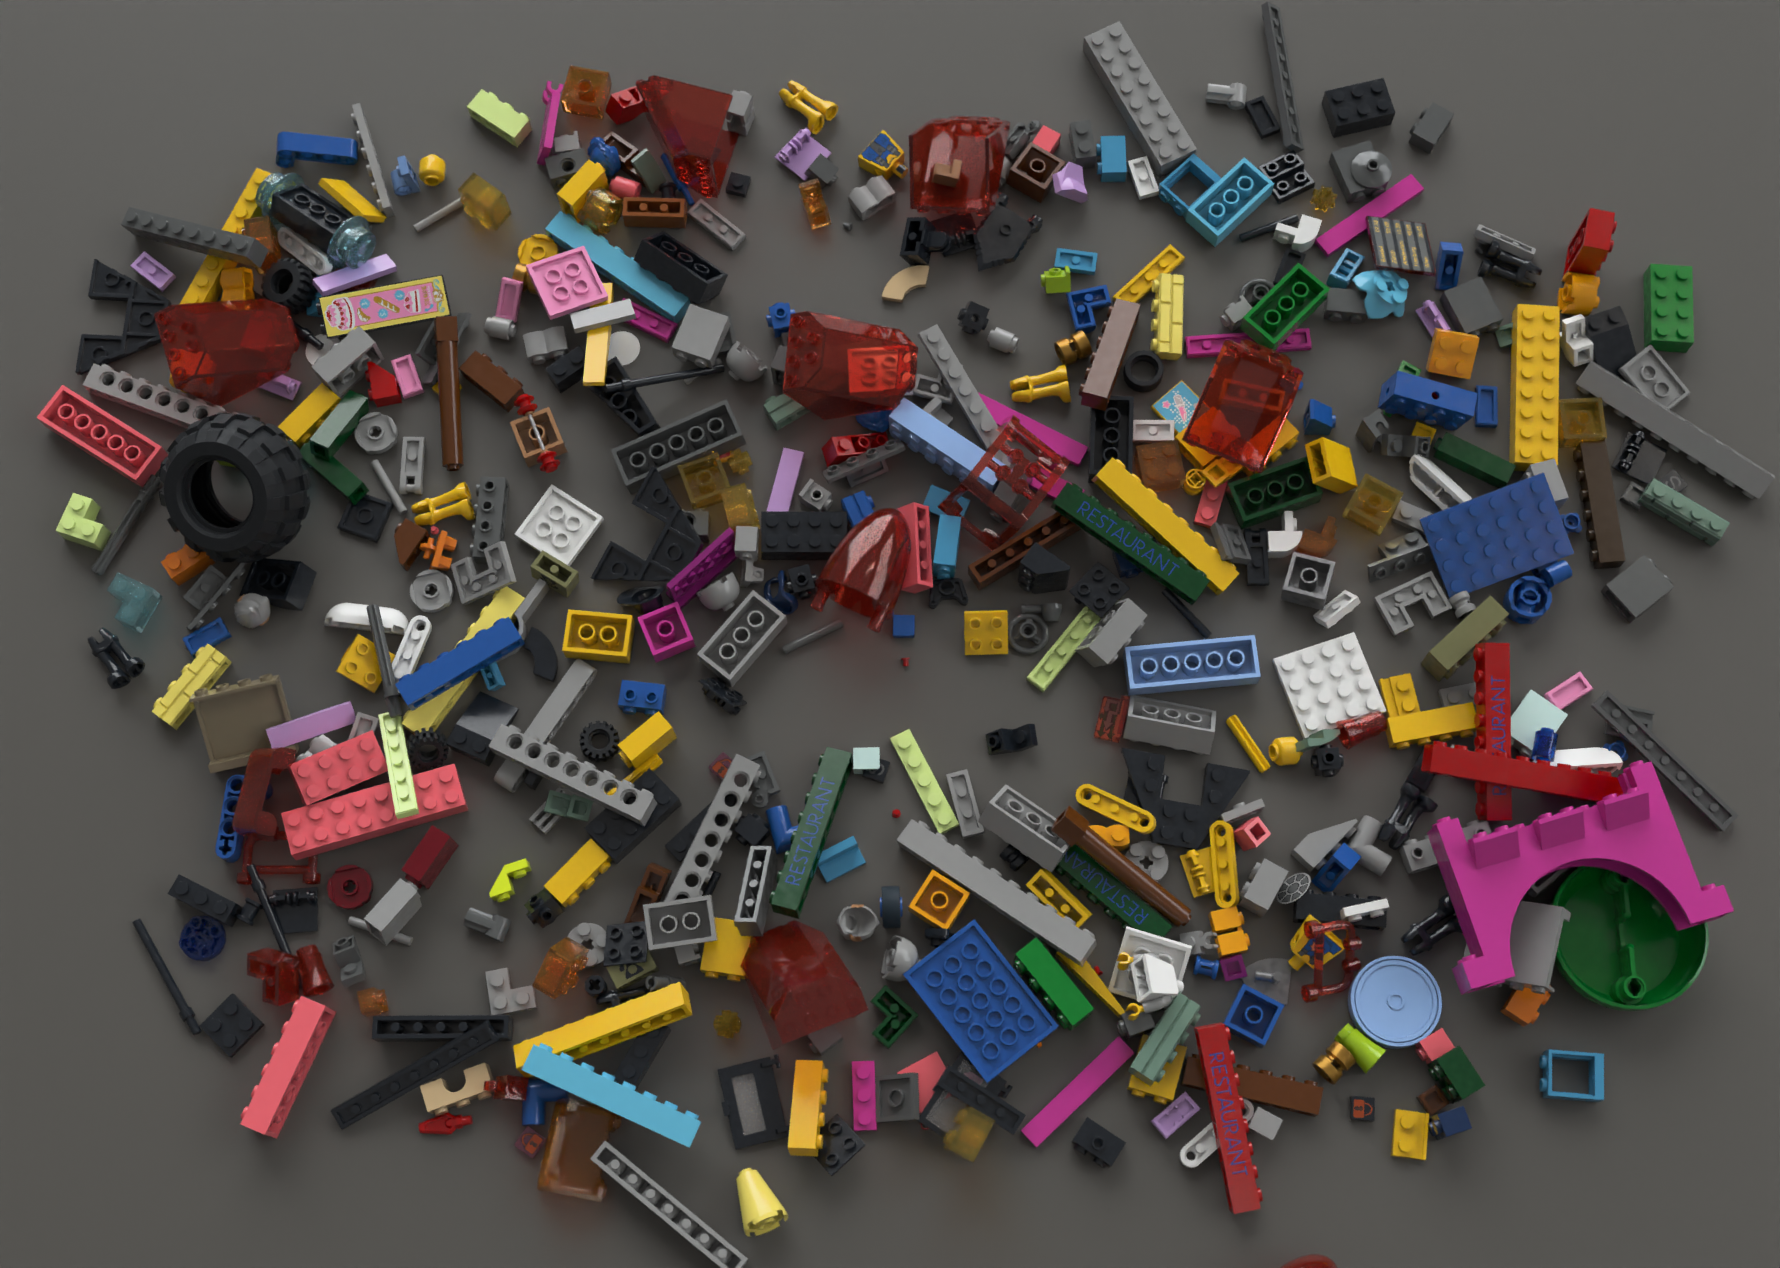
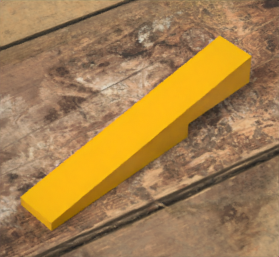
(598, 348)
(1092, 982)

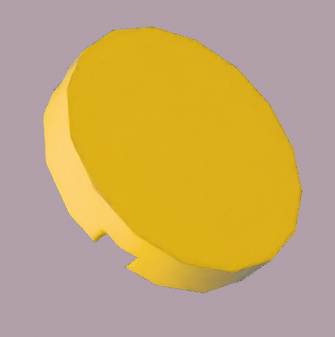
(536, 248)

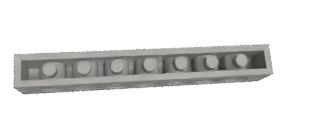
(101, 376)
(738, 766)
(639, 811)
(668, 1207)

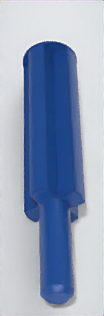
(680, 186)

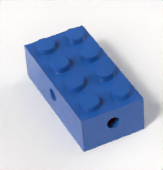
(1427, 400)

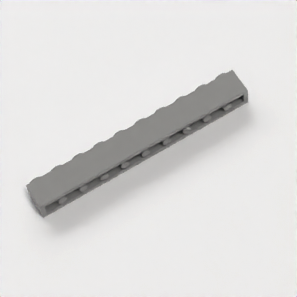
(1675, 430)
(997, 893)

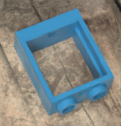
(1199, 170)
(947, 546)
(1596, 1075)

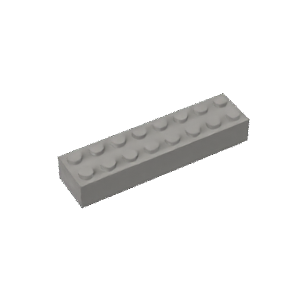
(1138, 98)

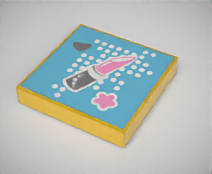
(1177, 405)

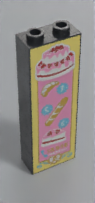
(384, 306)

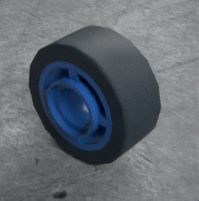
(891, 907)

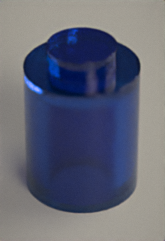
(1544, 745)

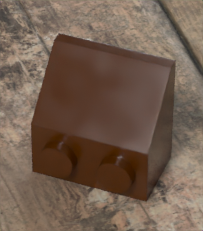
(1034, 172)

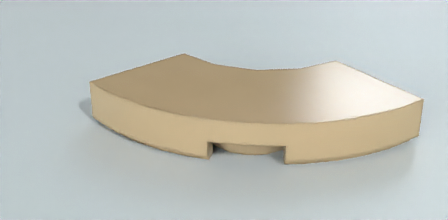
(905, 281)

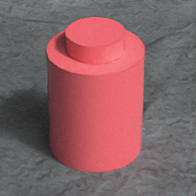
(625, 187)

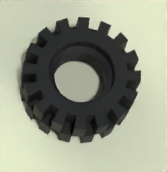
(599, 754)
(427, 758)

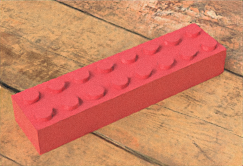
(370, 813)

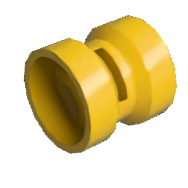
(1192, 485)

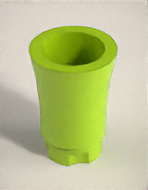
(1361, 1047)

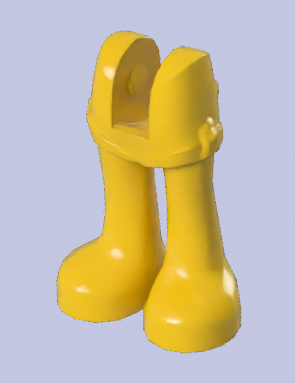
(816, 119)
(1061, 389)
(464, 507)

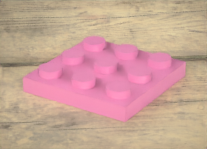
(567, 282)

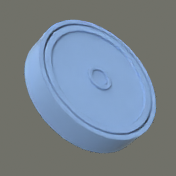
(1394, 1002)

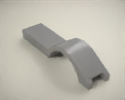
(527, 608)

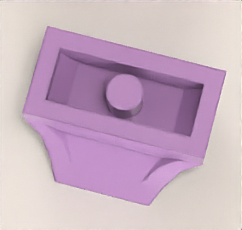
(1070, 183)

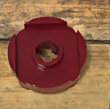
(359, 896)

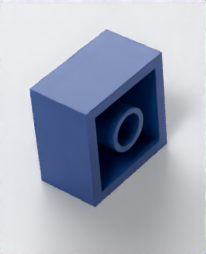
(1252, 1016)

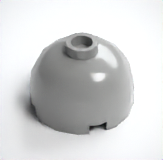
(744, 363)
(720, 593)
(899, 959)

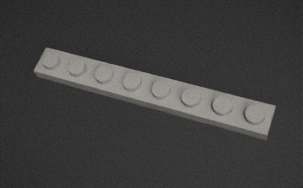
(962, 388)

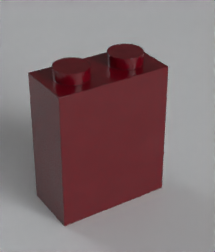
(429, 858)

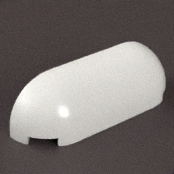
(1436, 483)
(356, 617)
(1594, 758)

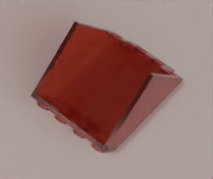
(690, 130)
(976, 142)
(226, 346)
(847, 365)
(1244, 404)
(799, 982)

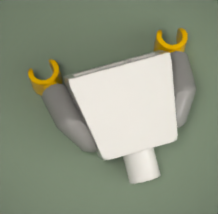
(1153, 982)

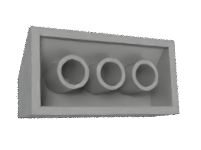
(1170, 724)
(1024, 827)

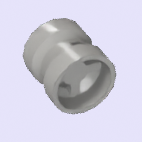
(1462, 604)

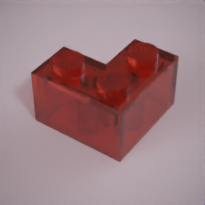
(278, 973)

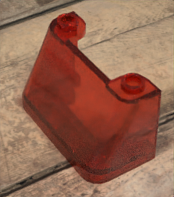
(248, 815)

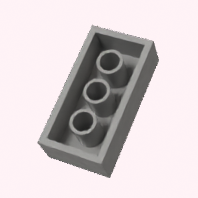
(742, 638)

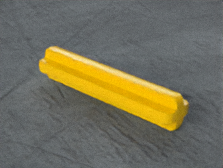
(1248, 743)
(652, 763)

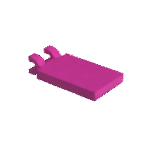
(549, 121)

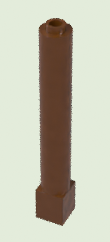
(449, 391)
(1075, 830)

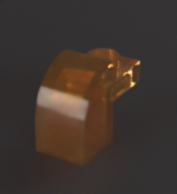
(814, 204)
(1319, 544)

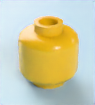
(432, 170)
(1284, 752)

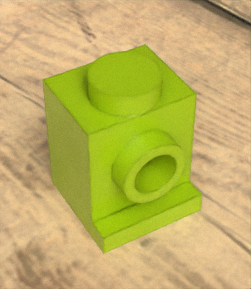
(1056, 280)

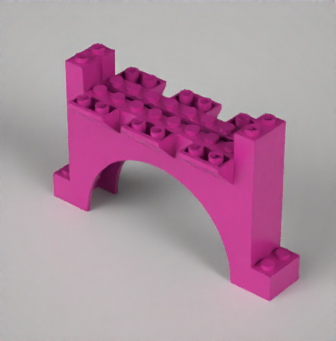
(1619, 834)

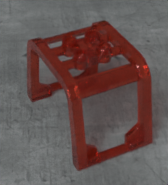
(1049, 459)

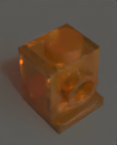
(372, 1001)

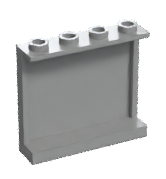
(1534, 945)

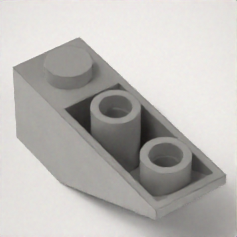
(1317, 845)

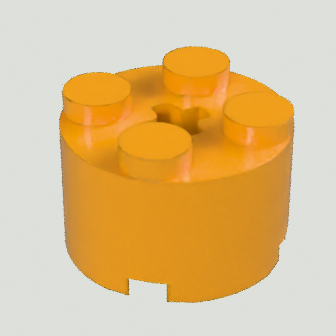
(1578, 294)

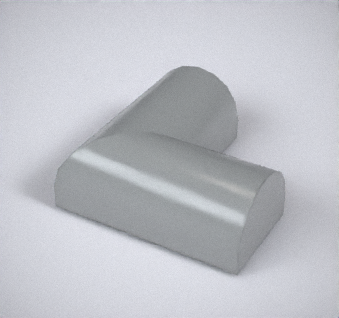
(929, 387)
(1362, 843)

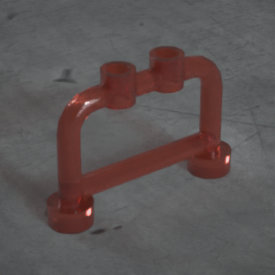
(309, 871)
(1317, 931)

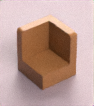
(947, 174)

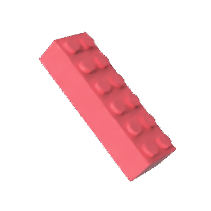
(102, 436)
(287, 1067)

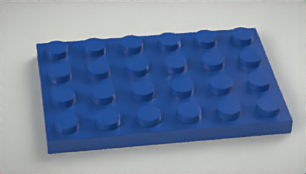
(1496, 535)
(980, 1001)

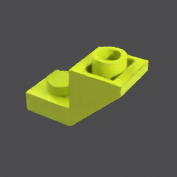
(503, 885)

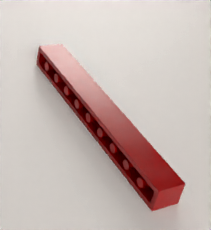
(1518, 772)

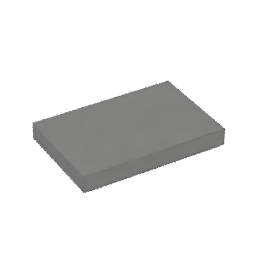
(1654, 378)

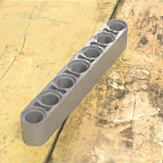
(549, 719)

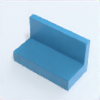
(840, 859)

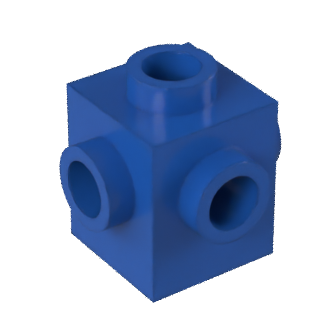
(779, 317)

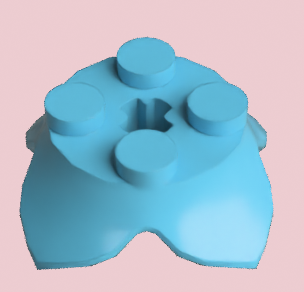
(1384, 291)

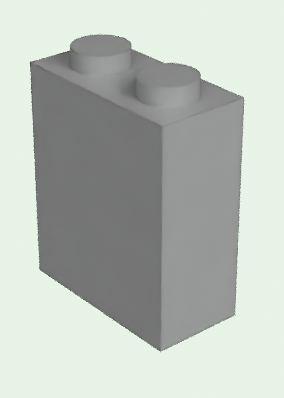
(700, 336)
(393, 911)

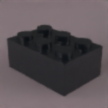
(1358, 107)

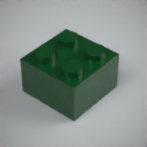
(1455, 1075)

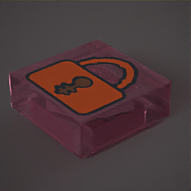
(720, 765)
(530, 1142)

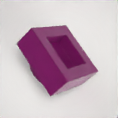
(1233, 966)

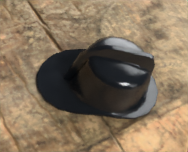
(642, 598)

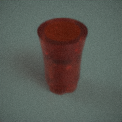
(1361, 728)
(313, 972)

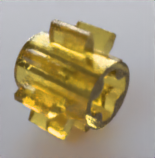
(1323, 198)
(739, 461)
(727, 1024)

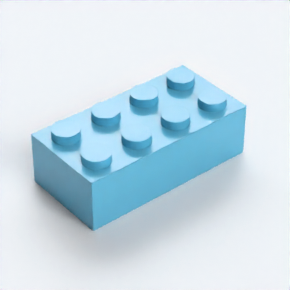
(1229, 202)

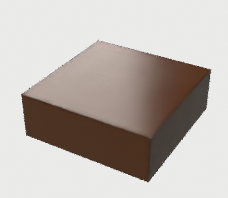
(1432, 1100)

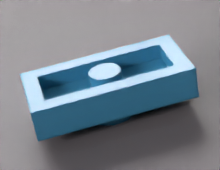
(1078, 261)

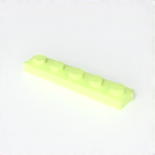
(924, 781)

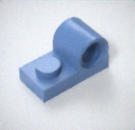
(404, 178)

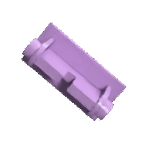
(1432, 317)
(283, 386)

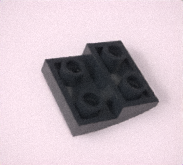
(1288, 176)

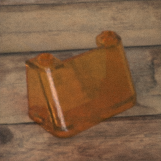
(572, 1139)

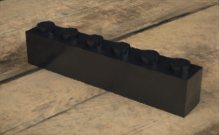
(436, 1027)

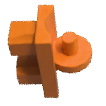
(443, 543)

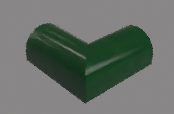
(898, 1016)

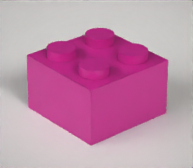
(666, 632)

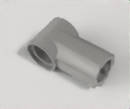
(1232, 95)

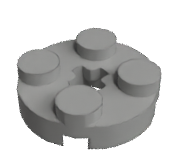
(386, 438)
(440, 599)
(1156, 855)
(593, 932)

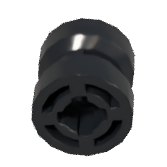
(1014, 856)

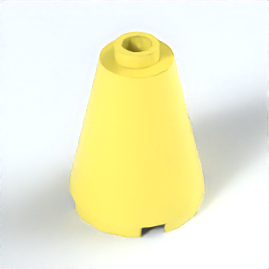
(758, 1204)

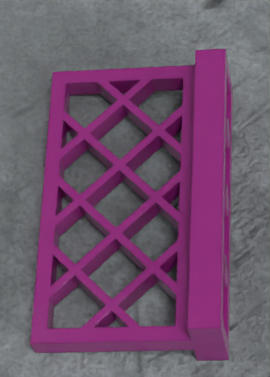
(703, 569)

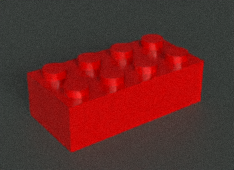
(1591, 242)

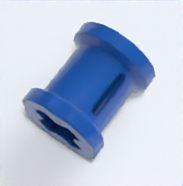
(1204, 971)

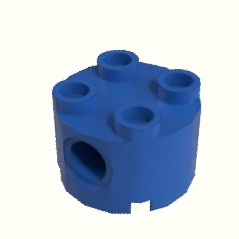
(1527, 600)

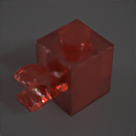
(508, 1088)

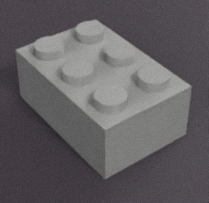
(347, 361)
(1112, 633)
(680, 922)

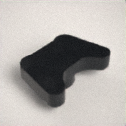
(946, 590)
(937, 936)

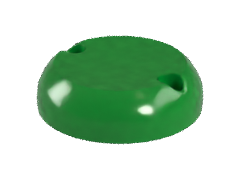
(1624, 940)

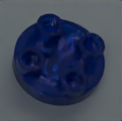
(202, 938)

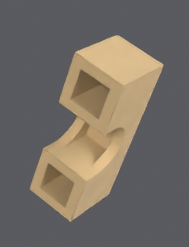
(440, 1098)

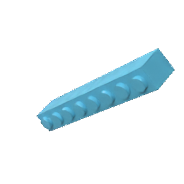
(618, 267)
(612, 1096)

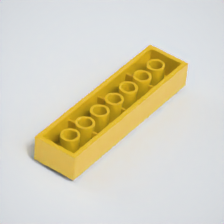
(1534, 385)

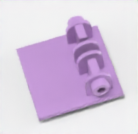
(801, 152)

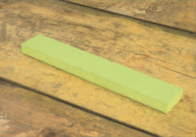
(1063, 649)
(398, 766)

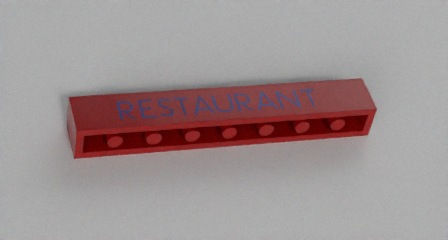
(1493, 724)
(1227, 1118)

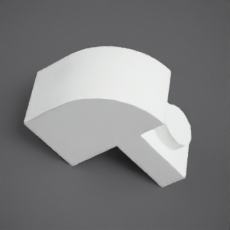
(1301, 237)
(1574, 342)
(1284, 542)

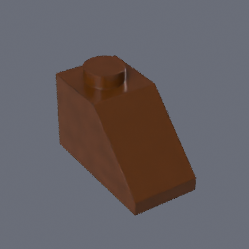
(408, 539)

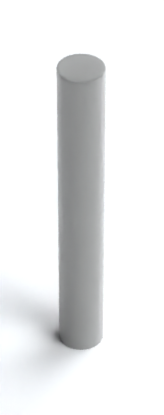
(438, 215)
(389, 487)
(399, 937)

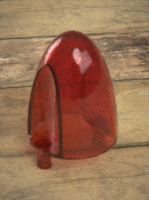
(868, 567)

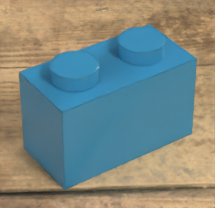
(1112, 158)

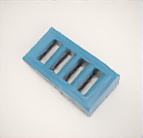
(1338, 280)

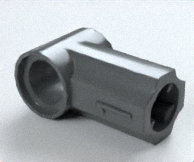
(492, 926)

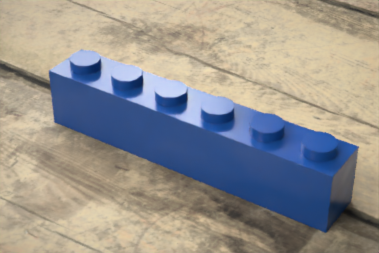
(459, 663)

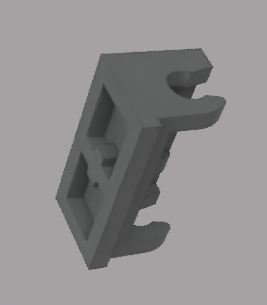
(1368, 432)

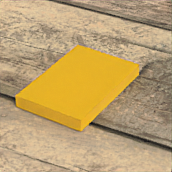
(351, 200)

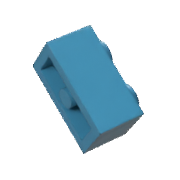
(493, 677)

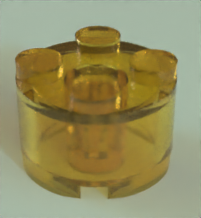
(601, 210)

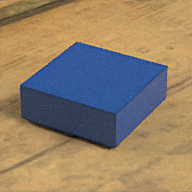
(903, 626)

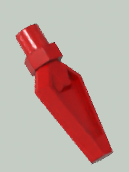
(444, 1124)

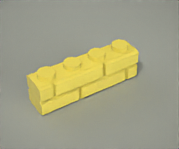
(1168, 316)
(201, 673)

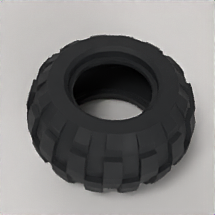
(271, 469)

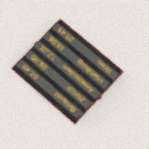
(1400, 246)

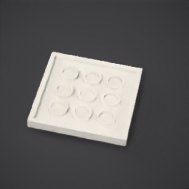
(1328, 684)

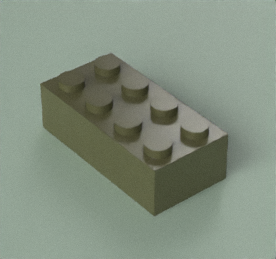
(1460, 643)

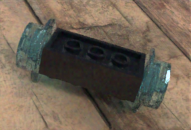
(316, 219)

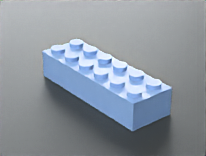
(939, 443)
(1191, 665)

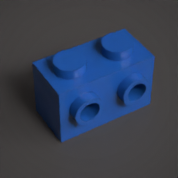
(642, 698)

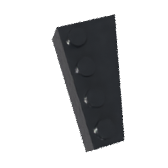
(626, 405)

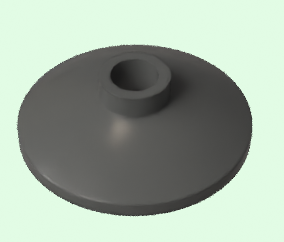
(1368, 176)

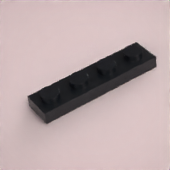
(680, 843)
(980, 1099)

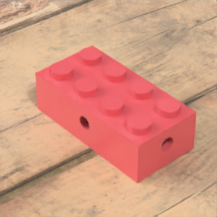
(338, 768)

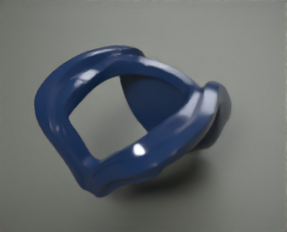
(783, 601)

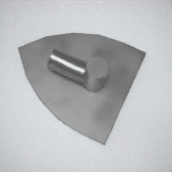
(1270, 978)

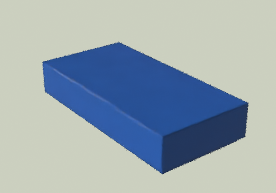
(1486, 406)
(210, 634)

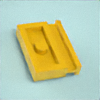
(1399, 695)
(1410, 1134)

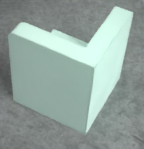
(866, 759)

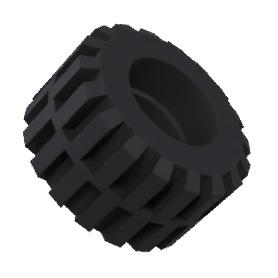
(280, 277)

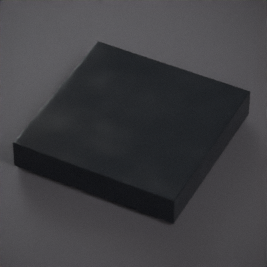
(366, 518)

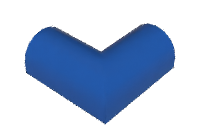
(1083, 302)
(780, 828)
(535, 1105)

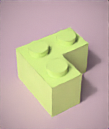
(79, 525)

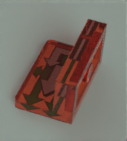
(1111, 718)

